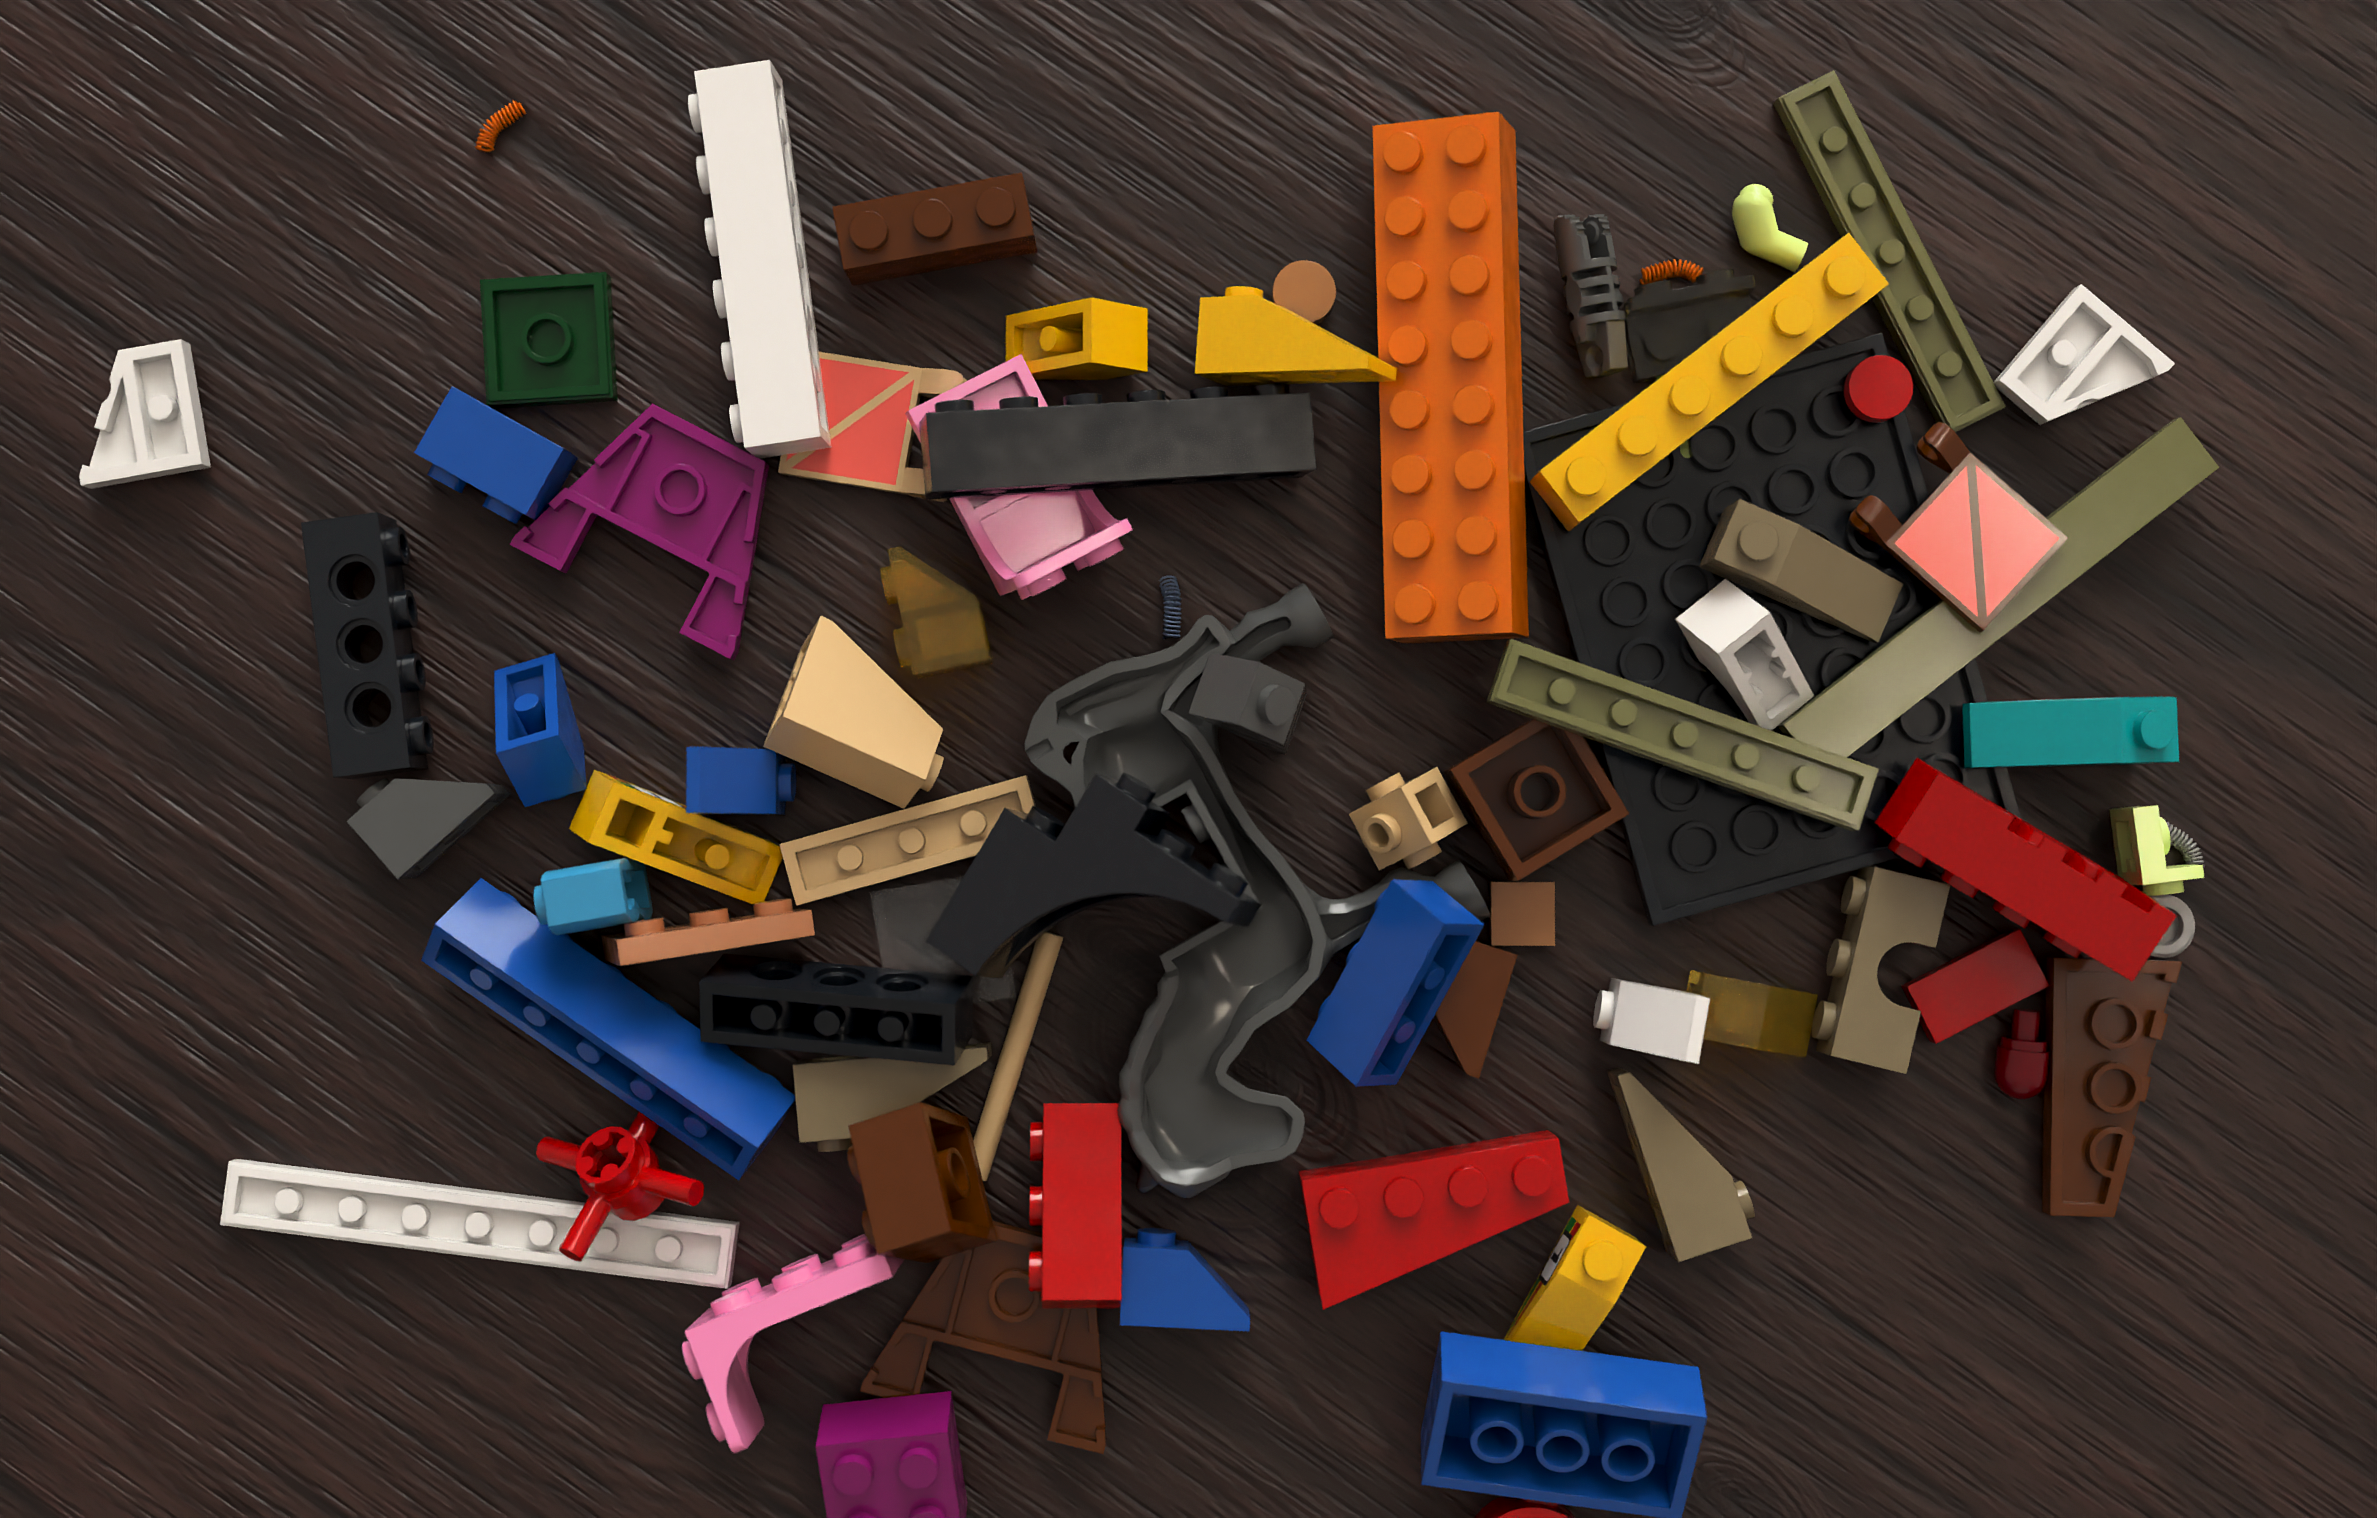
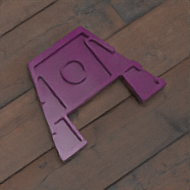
(679, 494)

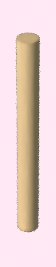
(1015, 1049)

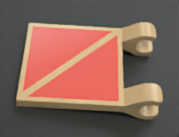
(869, 424)

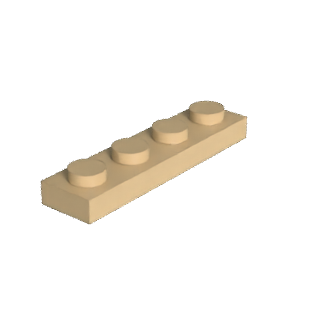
(899, 841)

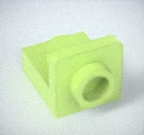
(2140, 851)

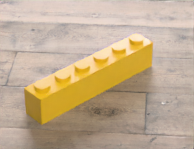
(1708, 382)

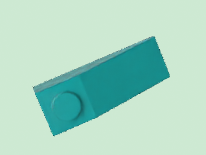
(2071, 732)

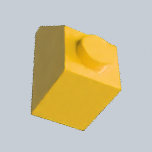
(1080, 340)

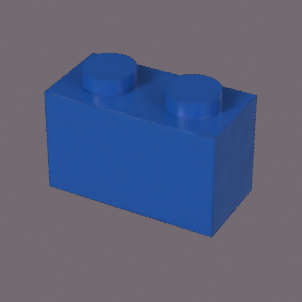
(495, 455)

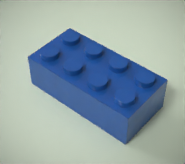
(1562, 1426)

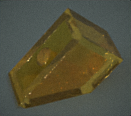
(1755, 1013)

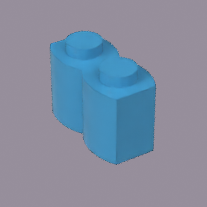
(593, 896)

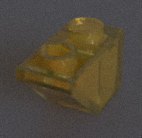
(940, 619)

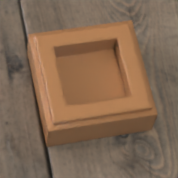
(1522, 913)

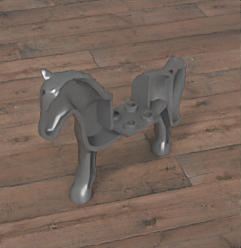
(1228, 979)

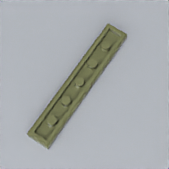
(1868, 207)
(1682, 735)

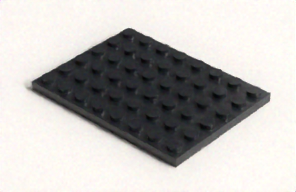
(1638, 569)

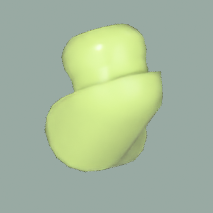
(1759, 231)

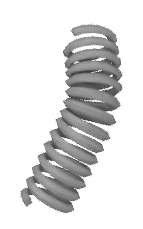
(2184, 844)

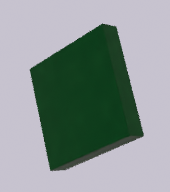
(548, 340)

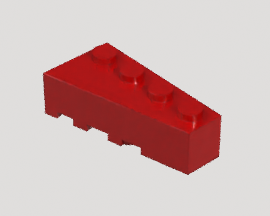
(2023, 871)
(1416, 1207)

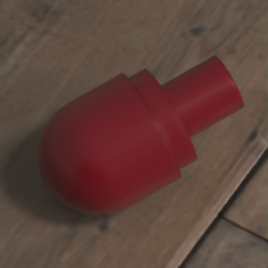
(2022, 1057)

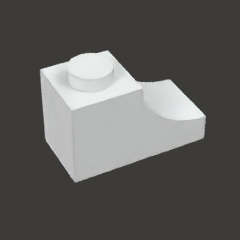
(1746, 654)

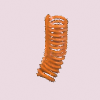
(485, 138)
(1672, 269)

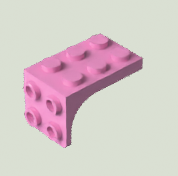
(1027, 535)
(723, 1334)

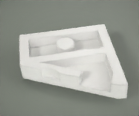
(2078, 359)
(150, 418)

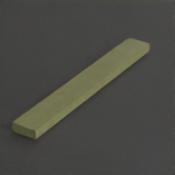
(1944, 642)

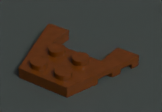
(986, 1306)

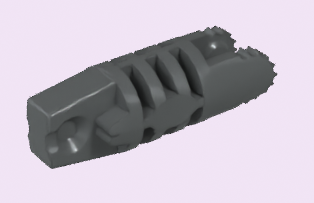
(1592, 292)

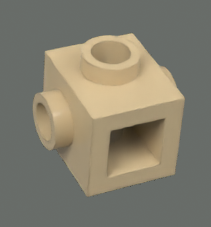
(1407, 819)

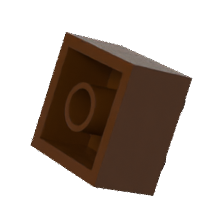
(1535, 795)
(920, 1184)

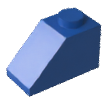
(538, 731)
(738, 781)
(1175, 1286)

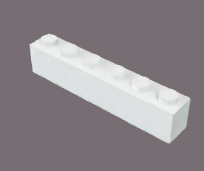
(760, 259)

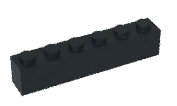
(1116, 443)

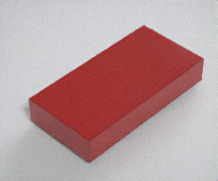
(1975, 985)

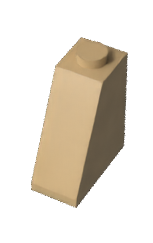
(854, 721)

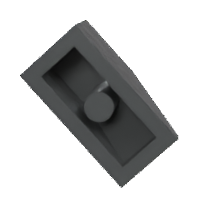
(1249, 700)
(419, 820)

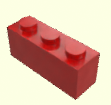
(1077, 1206)

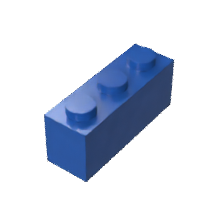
(1394, 982)

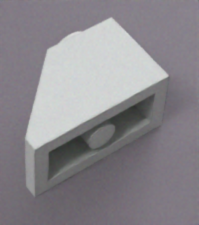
(1652, 1019)

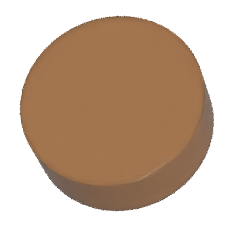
(1305, 290)

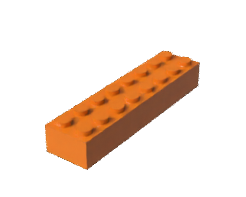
(1457, 395)

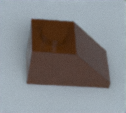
(1473, 1005)

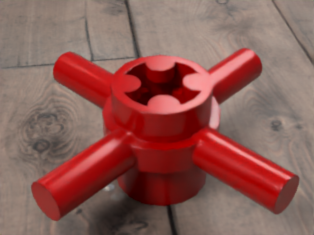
(618, 1176)

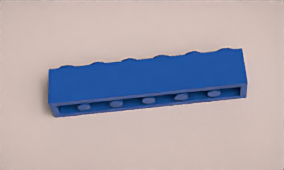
(608, 1027)

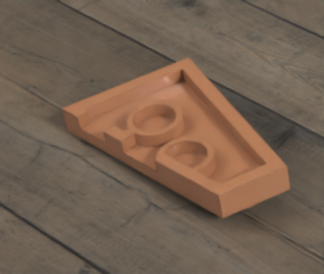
(707, 932)

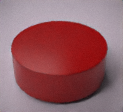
(1878, 388)

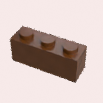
(935, 229)

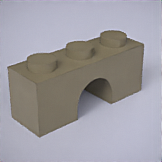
(1857, 1017)

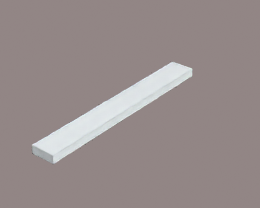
(473, 1223)

